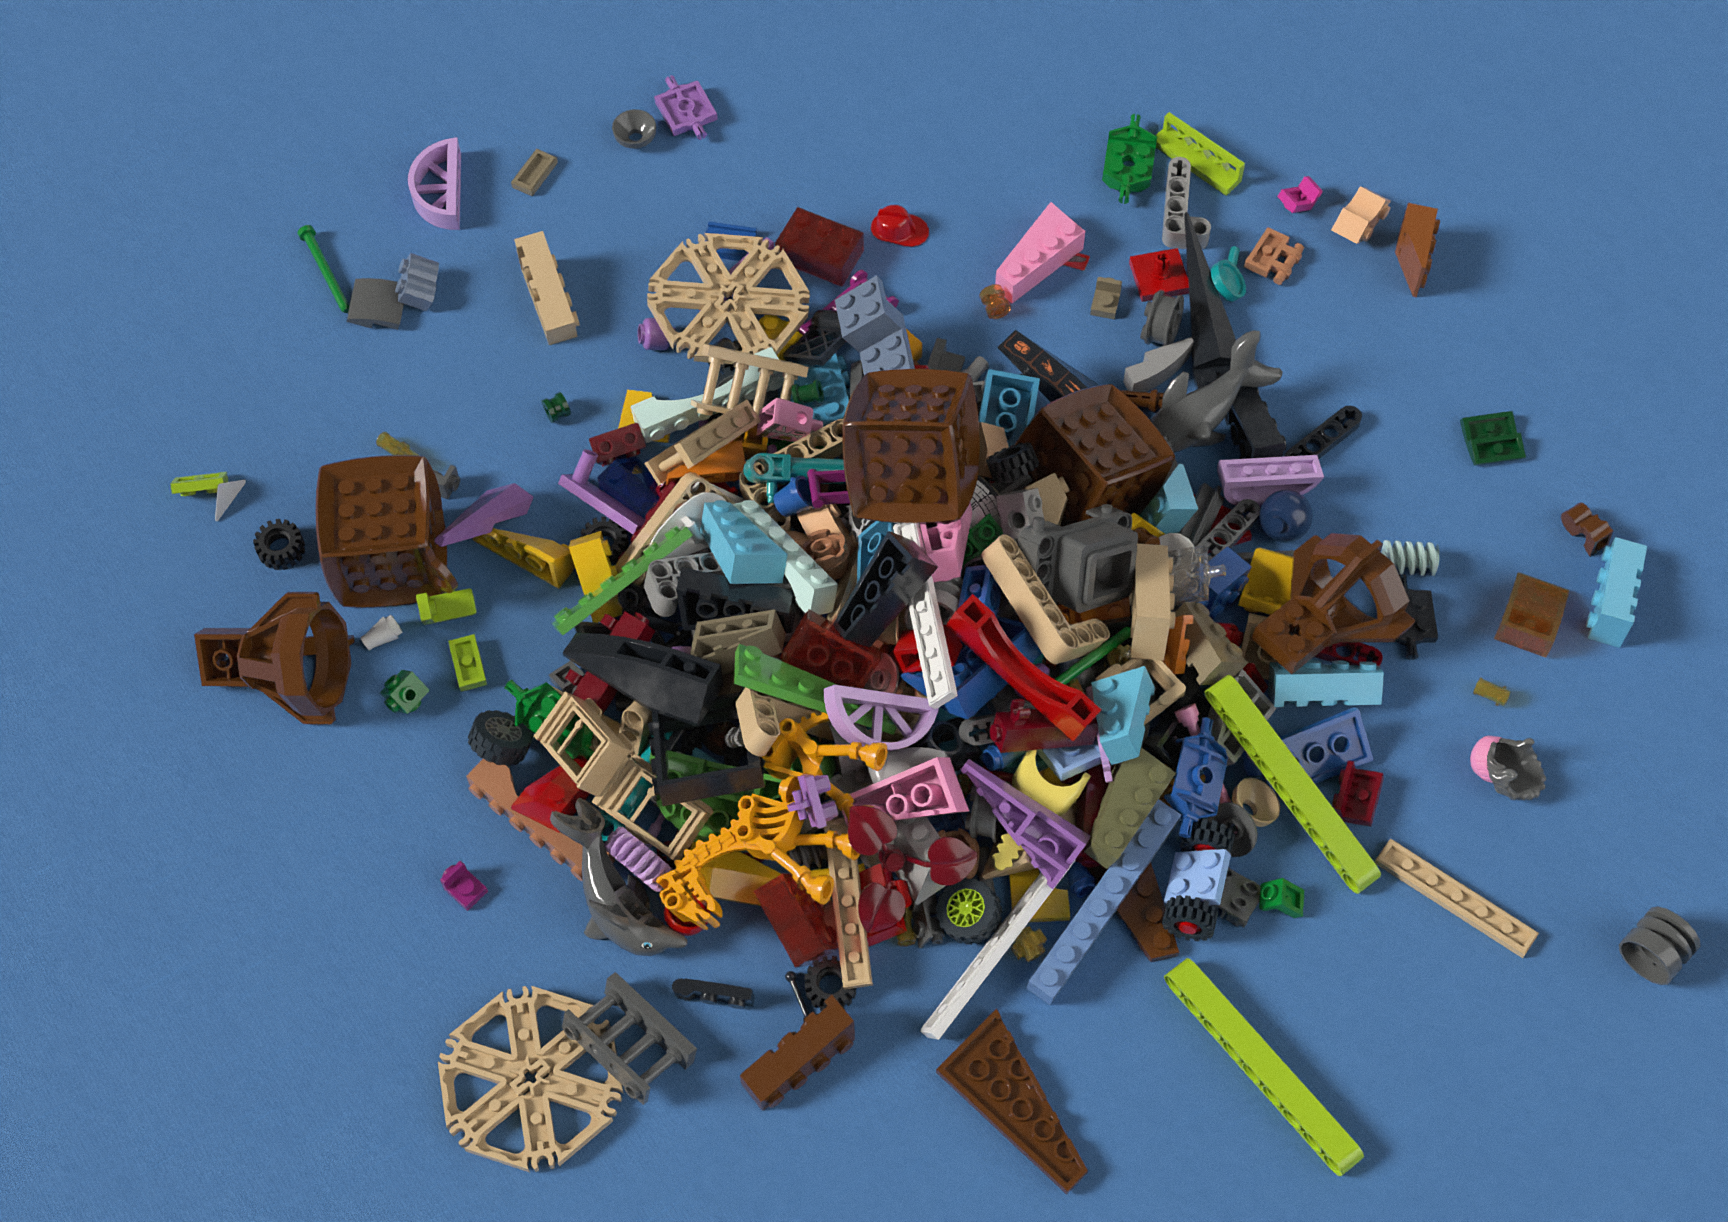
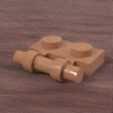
(1267, 252)

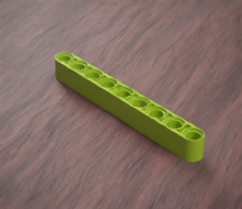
(1292, 784)
(1264, 1067)

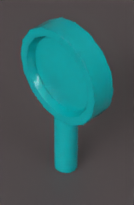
(1228, 278)

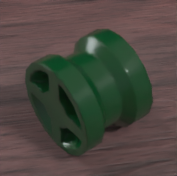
(556, 407)

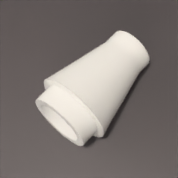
(382, 632)

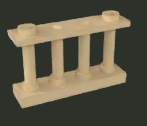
(741, 363)
(703, 441)

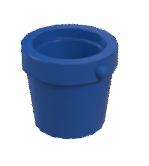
(794, 497)

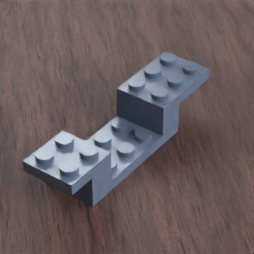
(874, 328)

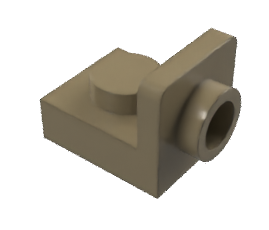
(1106, 297)

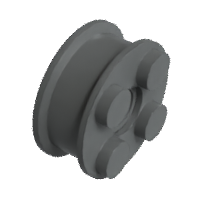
(1163, 319)
(982, 819)

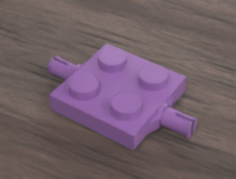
(685, 107)

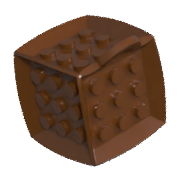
(911, 446)
(1100, 449)
(380, 531)

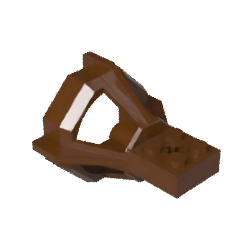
(1317, 604)
(273, 652)

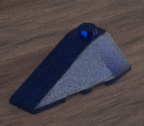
(630, 484)

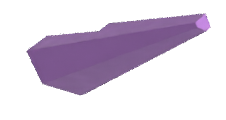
(490, 508)
(1042, 834)

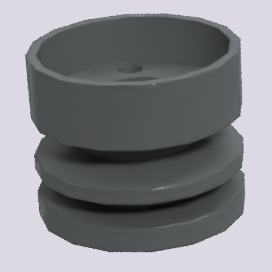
(1659, 945)

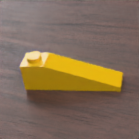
(534, 554)
(736, 877)

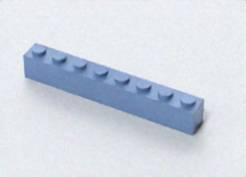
(1102, 903)

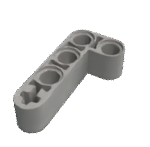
(1177, 204)
(664, 576)

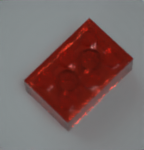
(821, 246)
(826, 654)
(797, 920)

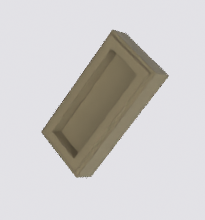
(534, 172)

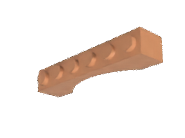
(497, 787)

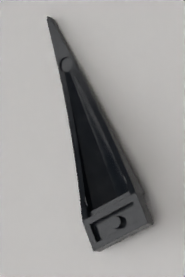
(1208, 319)

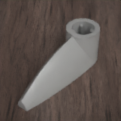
(902, 760)

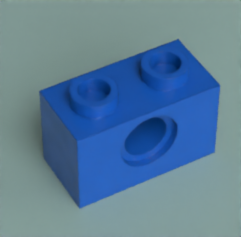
(983, 585)

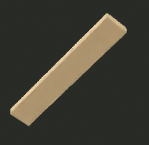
(1456, 898)
(850, 932)

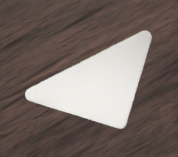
(225, 495)

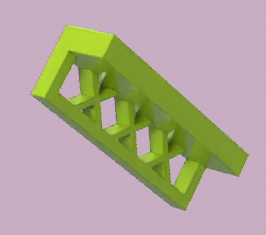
(1209, 168)

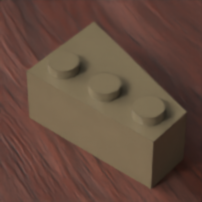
(719, 638)
(1209, 647)

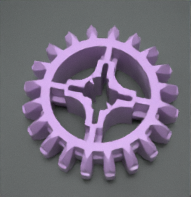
(636, 857)

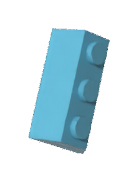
(1172, 503)

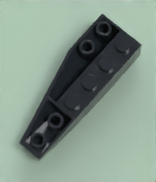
(650, 674)

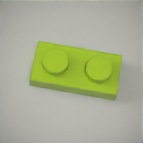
(190, 484)
(467, 662)

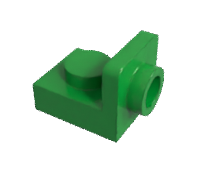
(1283, 896)

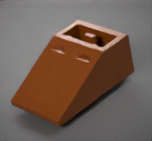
(1415, 243)

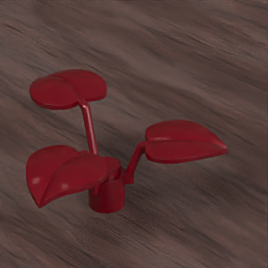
(873, 829)

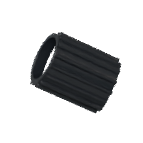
(945, 731)

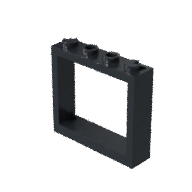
(705, 784)

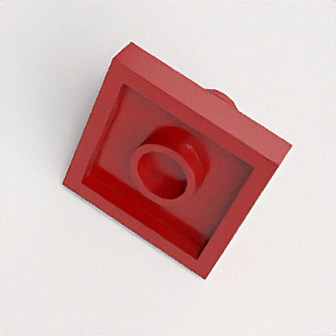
(1158, 272)

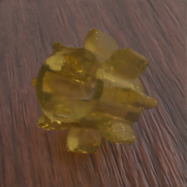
(1029, 944)

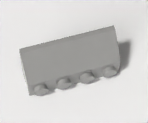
(915, 839)

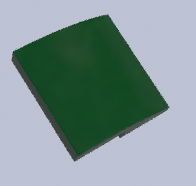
(1492, 438)

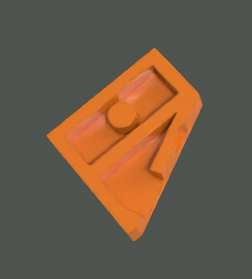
(1177, 646)

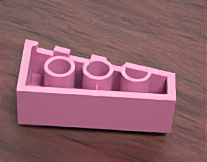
(1040, 252)
(947, 545)
(916, 793)

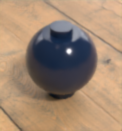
(1285, 516)

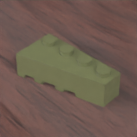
(1125, 805)

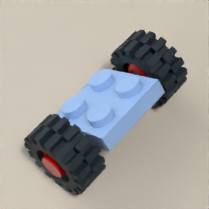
(1198, 881)

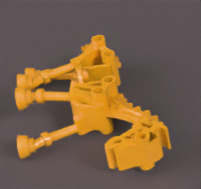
(767, 826)

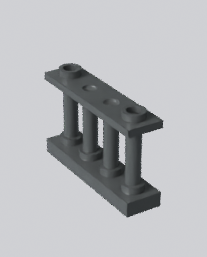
(639, 1013)

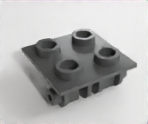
(1238, 898)

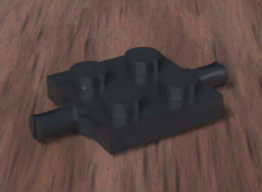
(1424, 628)

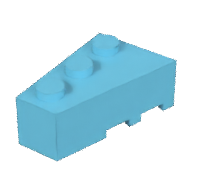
(1123, 711)

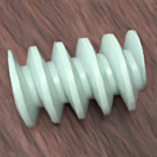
(1413, 558)

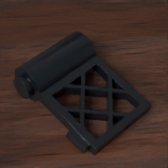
(825, 326)

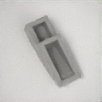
(1157, 366)

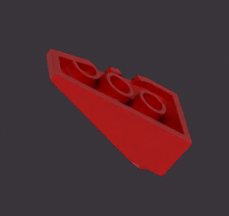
(550, 793)

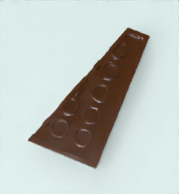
(1143, 915)
(1006, 1093)

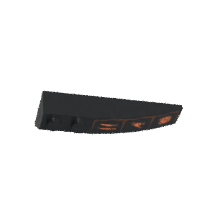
(1055, 375)

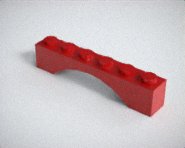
(982, 633)

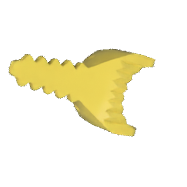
(1053, 797)

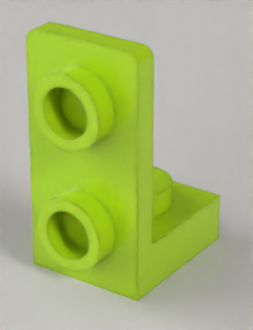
(446, 606)

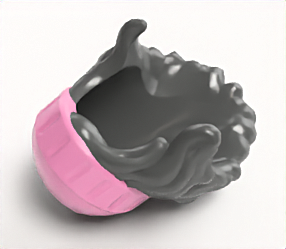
(1509, 766)

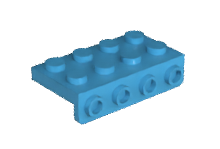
(835, 388)

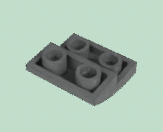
(375, 303)

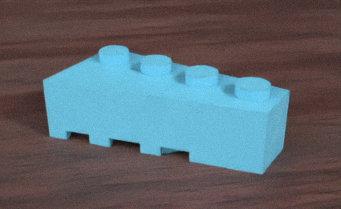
(740, 546)
(1617, 592)
(1326, 684)

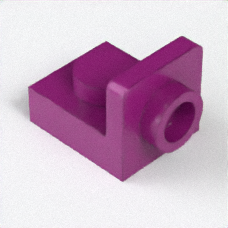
(462, 885)

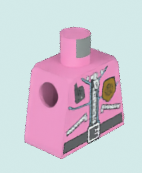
(786, 421)

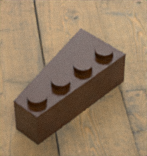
(799, 1055)

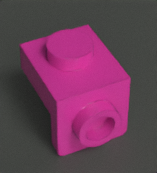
(1301, 197)

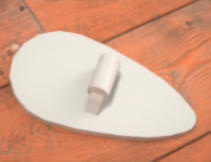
(688, 515)

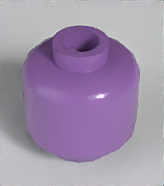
(652, 336)

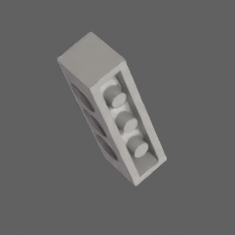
(1017, 505)

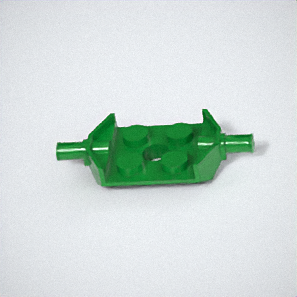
(1132, 145)
(533, 708)

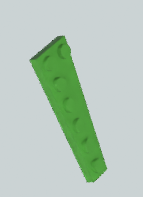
(569, 618)
(790, 683)

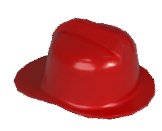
(899, 227)

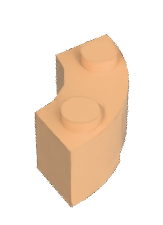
(1361, 215)
(826, 518)

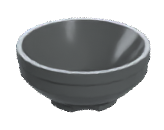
(634, 122)

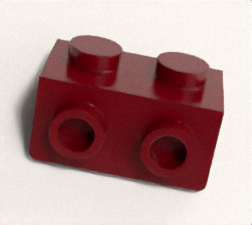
(621, 441)
(1358, 795)

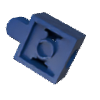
(1226, 589)

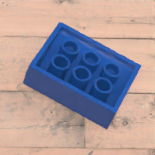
(975, 679)

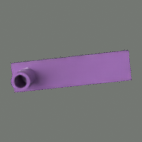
(595, 497)

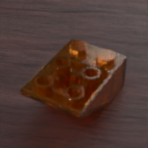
(1532, 615)

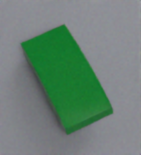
(981, 536)

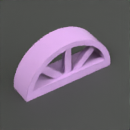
(427, 161)
(1263, 476)
(891, 703)

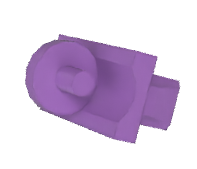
(817, 812)

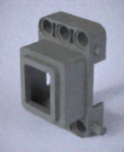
(1084, 561)

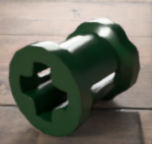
(808, 393)

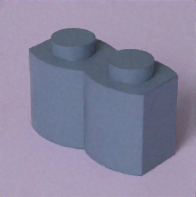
(417, 281)

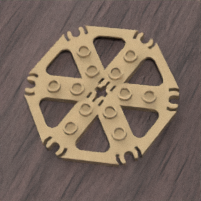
(720, 284)
(510, 1073)

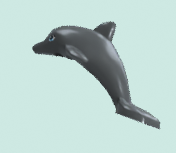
(1194, 415)
(616, 908)

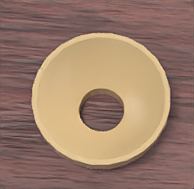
(1259, 798)

